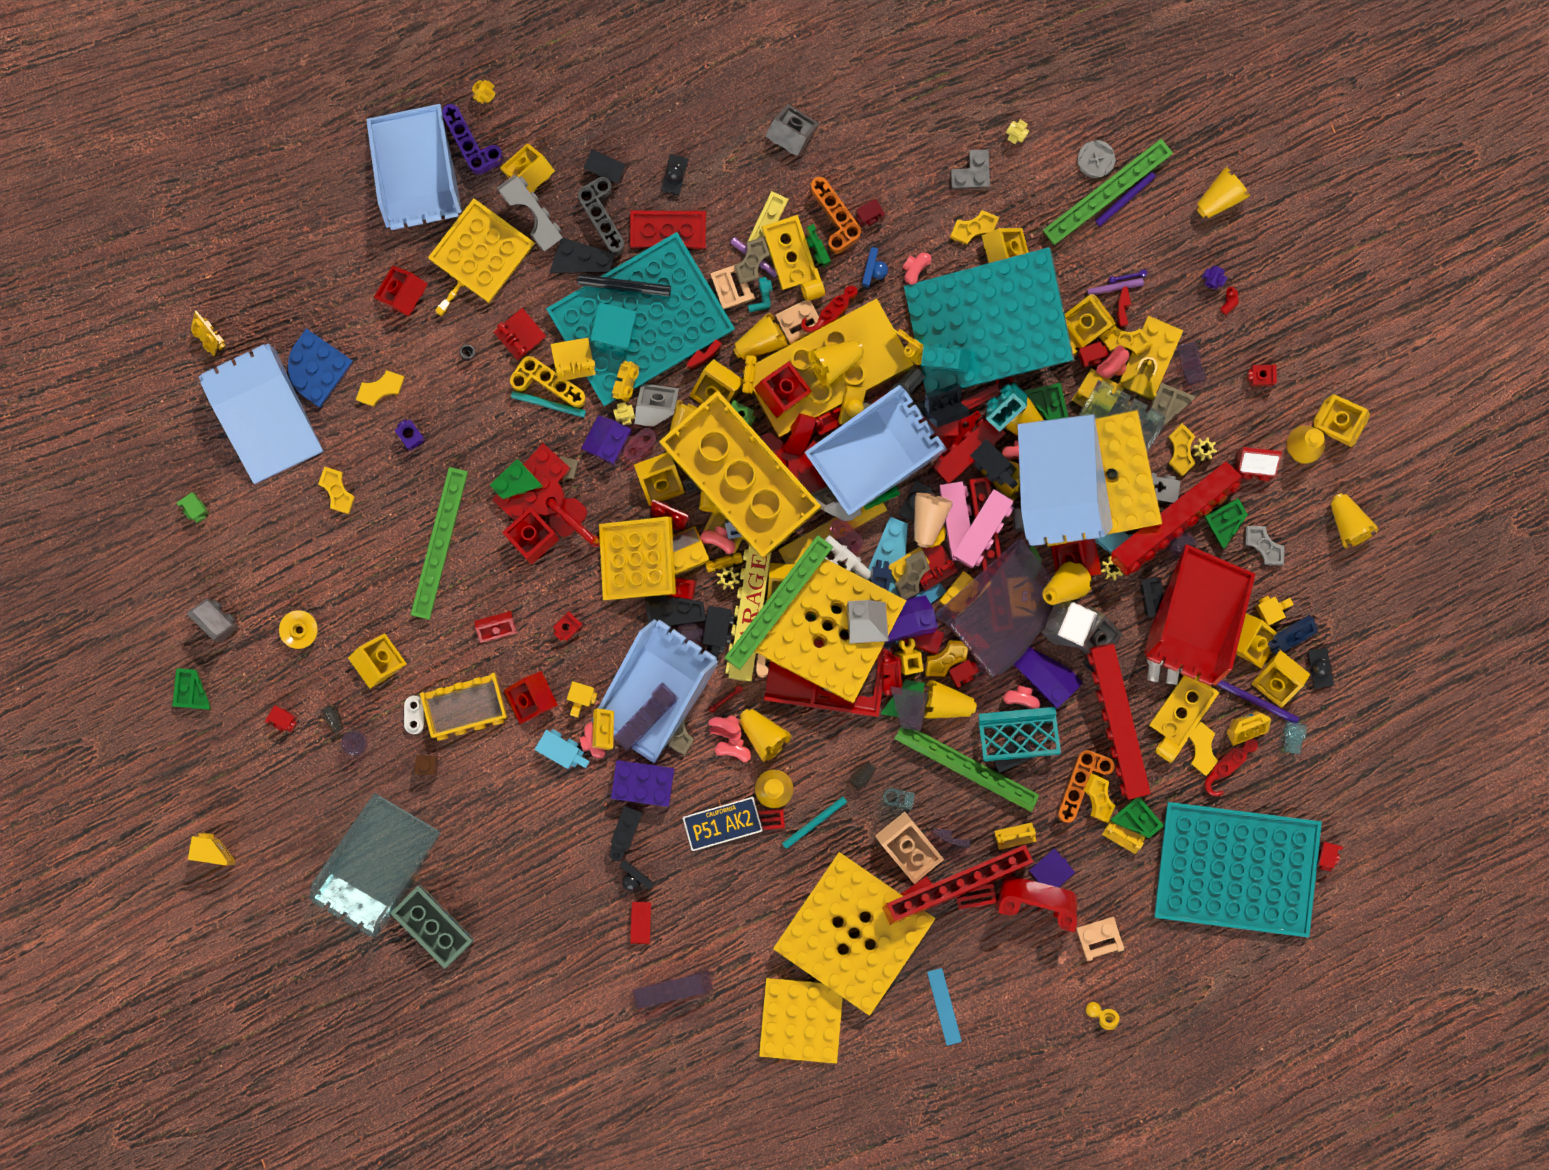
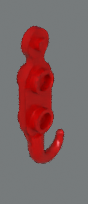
(832, 310)
(1229, 764)

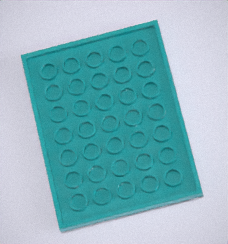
(998, 312)
(665, 326)
(1237, 869)

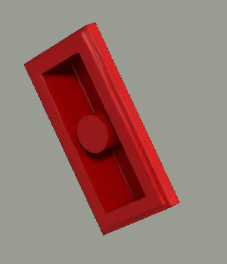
(495, 627)
(928, 642)

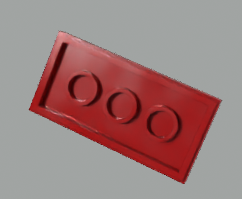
(654, 226)

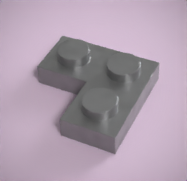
(977, 176)

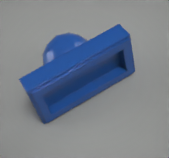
(874, 268)

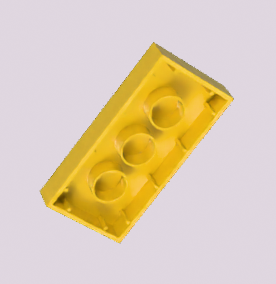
(880, 363)
(740, 474)

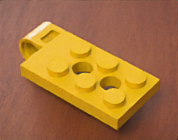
(796, 273)
(1174, 728)

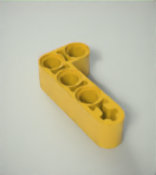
(550, 385)

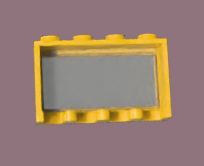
(464, 707)

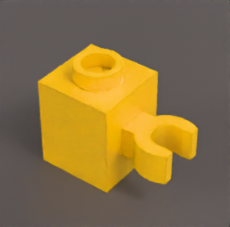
(1271, 610)
(910, 658)
(581, 695)

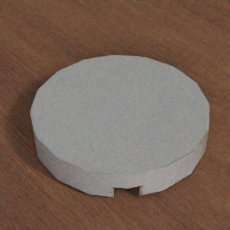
(1096, 159)

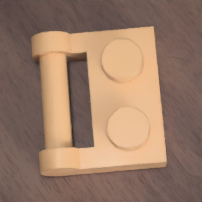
(727, 291)
(792, 318)
(762, 670)
(1098, 932)

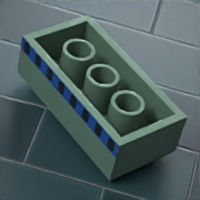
(432, 926)

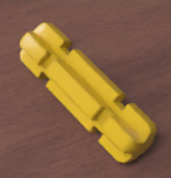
(749, 374)
(724, 562)

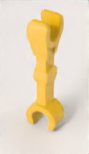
(441, 309)

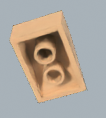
(909, 847)

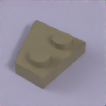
(1170, 401)

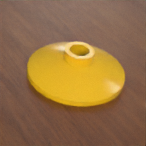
(289, 625)

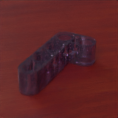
(643, 720)
(673, 989)

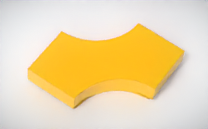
(966, 230)
(1134, 341)
(372, 392)
(1181, 441)
(333, 482)
(940, 663)
(1203, 755)
(1098, 792)

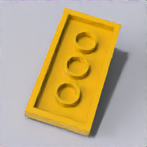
(1147, 369)

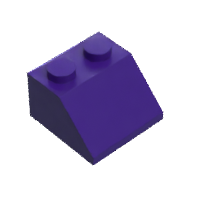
(607, 439)

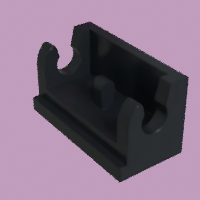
(605, 166)
(1151, 595)
(1002, 765)

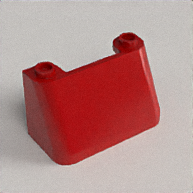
(1018, 890)

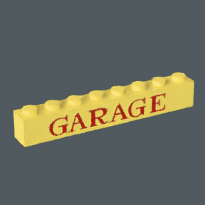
(751, 602)

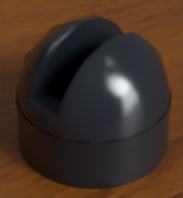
(469, 350)

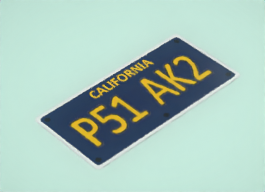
(722, 824)

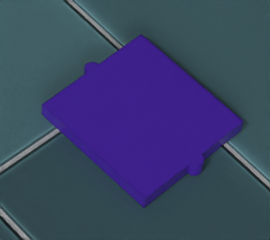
(1052, 869)

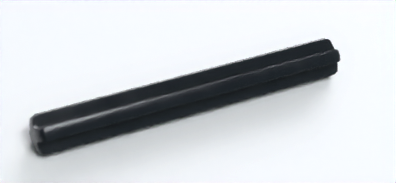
(624, 285)

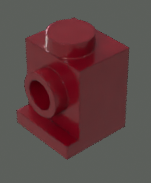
(869, 213)

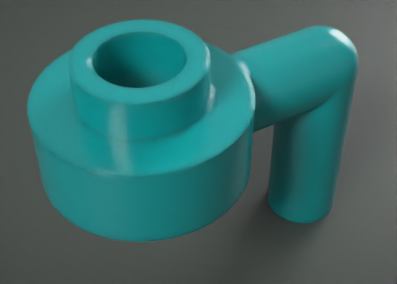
(765, 287)

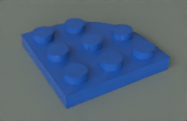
(316, 367)

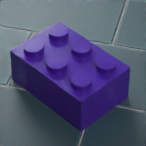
(643, 783)

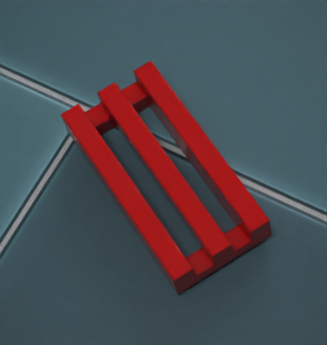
(781, 818)
(991, 893)

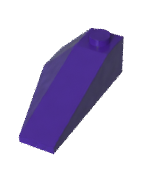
(914, 620)
(1048, 676)

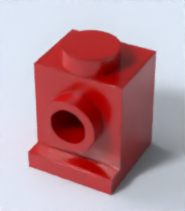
(1092, 354)
(1270, 375)
(575, 626)
(963, 673)
(282, 719)
(1328, 856)

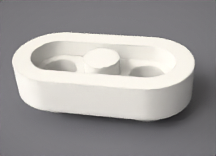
(414, 715)

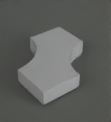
(1258, 538)

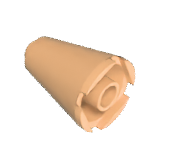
(929, 517)

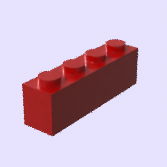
(959, 457)

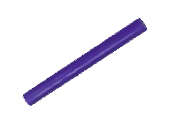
(1127, 197)

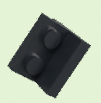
(943, 406)

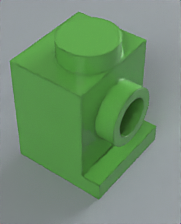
(749, 413)
(193, 507)

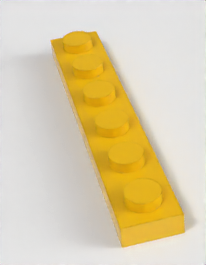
(792, 550)

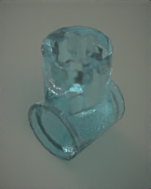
(1294, 735)
(907, 802)

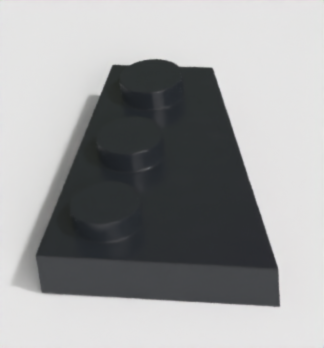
(580, 258)
(674, 610)

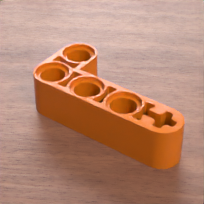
(832, 212)
(1072, 784)

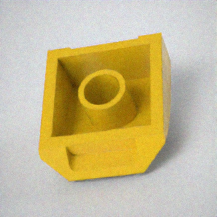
(1088, 321)
(1341, 419)
(1248, 727)

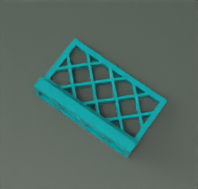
(1014, 719)

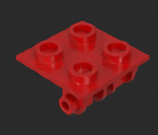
(519, 334)
(661, 509)
(940, 567)

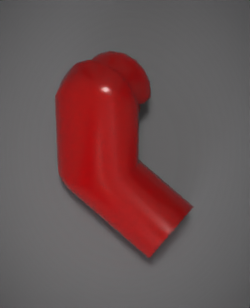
(1232, 300)

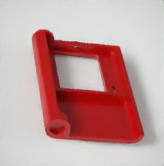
(793, 689)

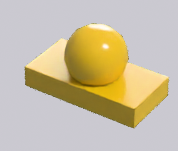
(852, 403)

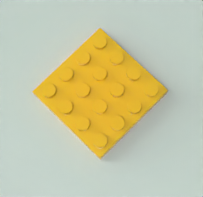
(481, 250)
(637, 558)
(800, 1021)

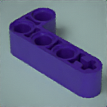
(467, 138)

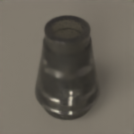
(332, 718)
(861, 777)

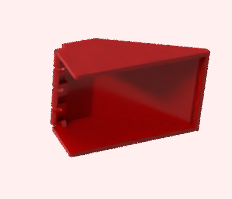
(1201, 617)

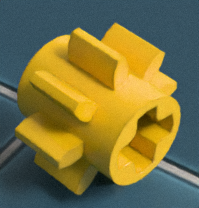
(483, 91)

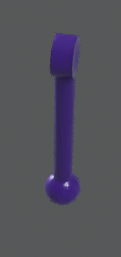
(1142, 273)

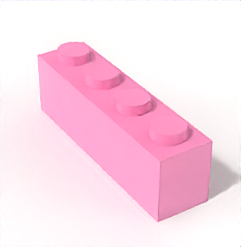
(957, 521)
(983, 528)

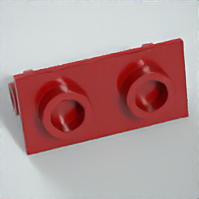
(828, 421)
(892, 667)

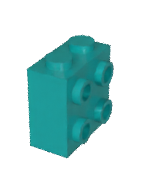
(613, 327)
(943, 358)
(1006, 406)

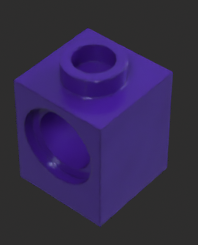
(415, 440)

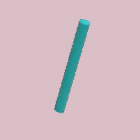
(548, 404)
(813, 823)

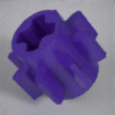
(1214, 277)

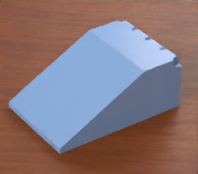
(413, 167)
(261, 413)
(875, 450)
(1062, 481)
(655, 659)

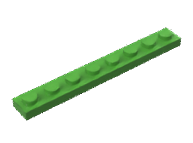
(1107, 192)
(439, 543)
(778, 602)
(968, 767)

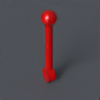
(738, 689)

